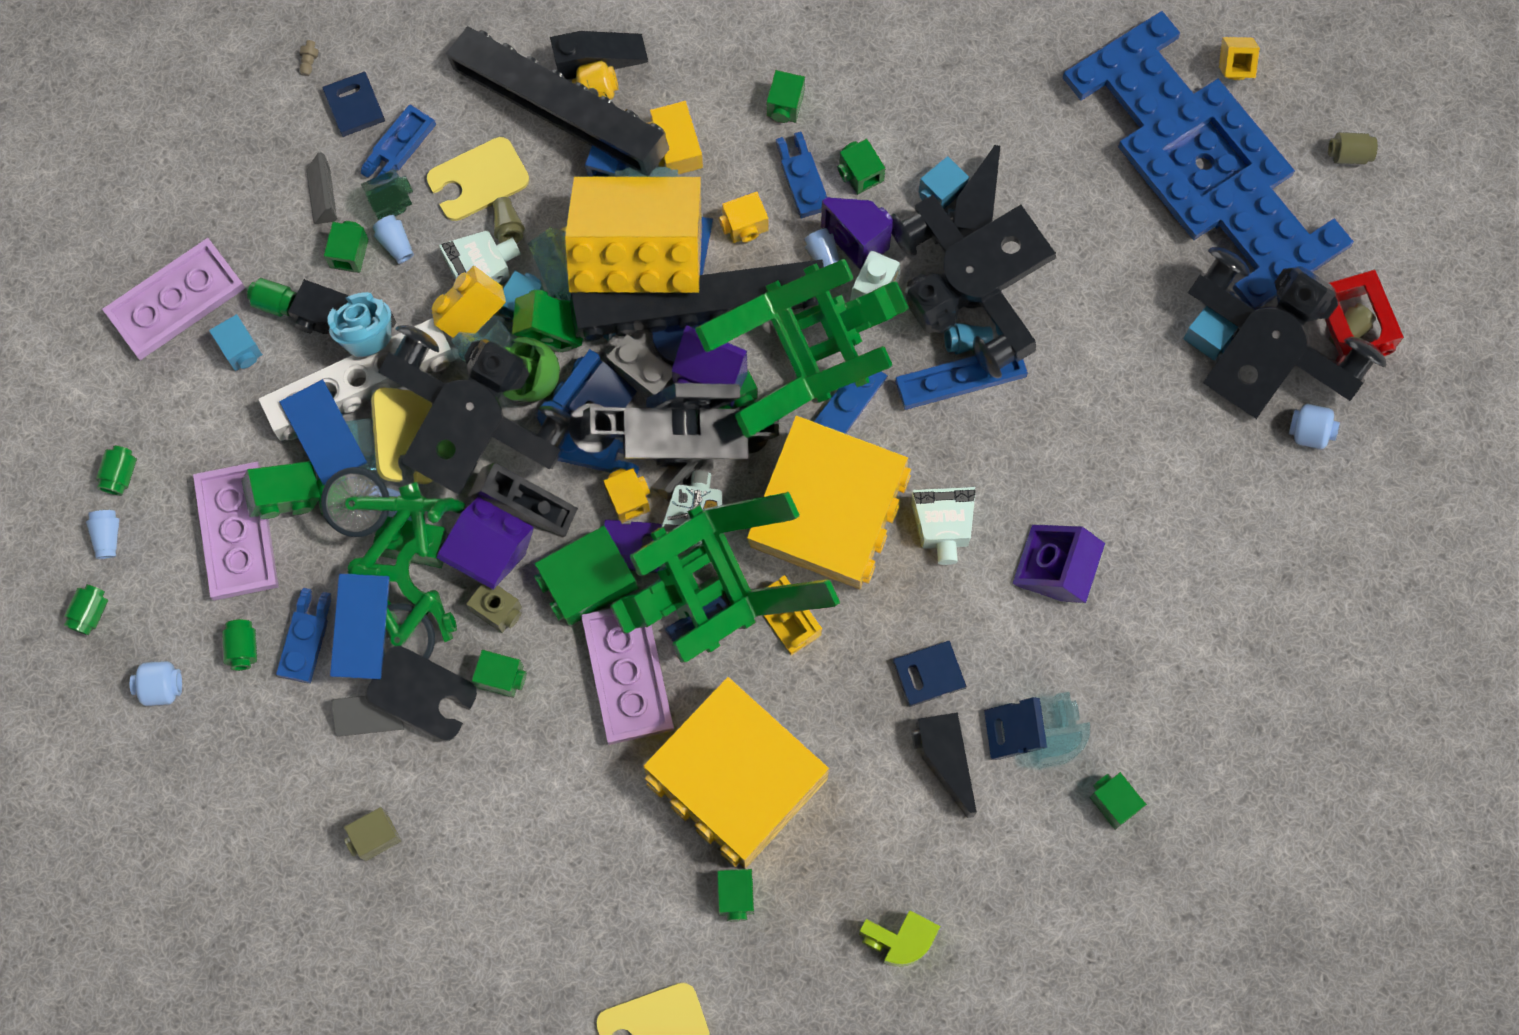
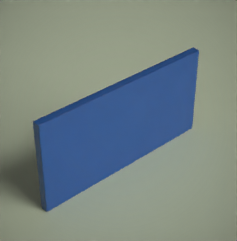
(322, 430)
(360, 626)

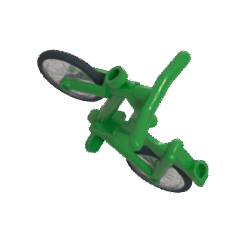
(357, 506)

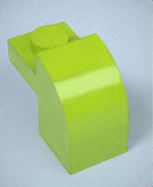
(908, 945)

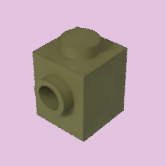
(495, 607)
(371, 835)

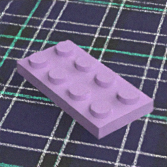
(173, 298)
(234, 545)
(626, 679)

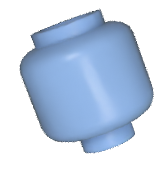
(1314, 426)
(156, 683)

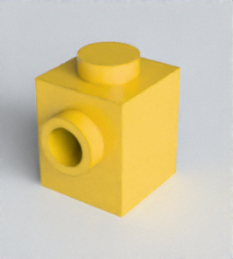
(1239, 57)
(744, 218)
(627, 494)

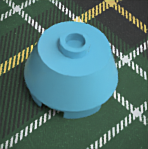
(361, 324)

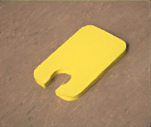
(483, 174)
(396, 420)
(663, 1012)

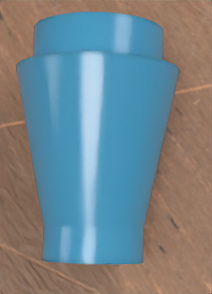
(961, 337)

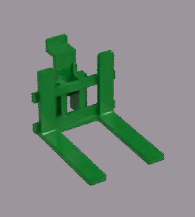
(841, 324)
(680, 591)

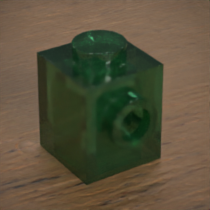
(388, 194)

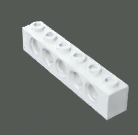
(342, 374)

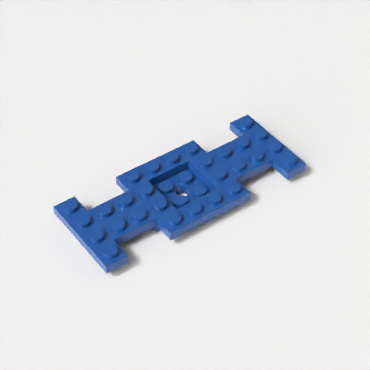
(1179, 131)

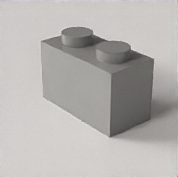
(639, 367)

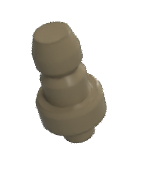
(308, 55)

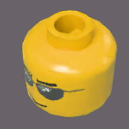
(598, 79)

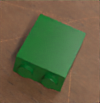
(585, 576)

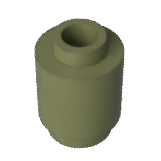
(1353, 148)

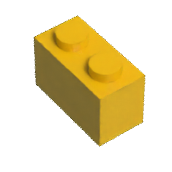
(683, 144)
(468, 303)

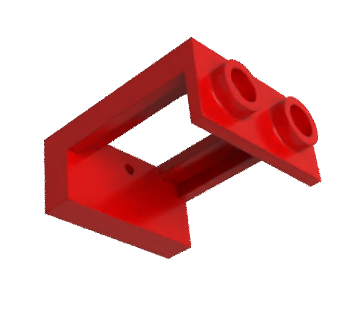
(1355, 286)

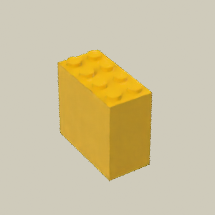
(634, 234)
(843, 501)
(735, 773)

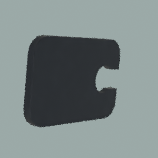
(413, 690)

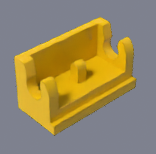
(794, 628)

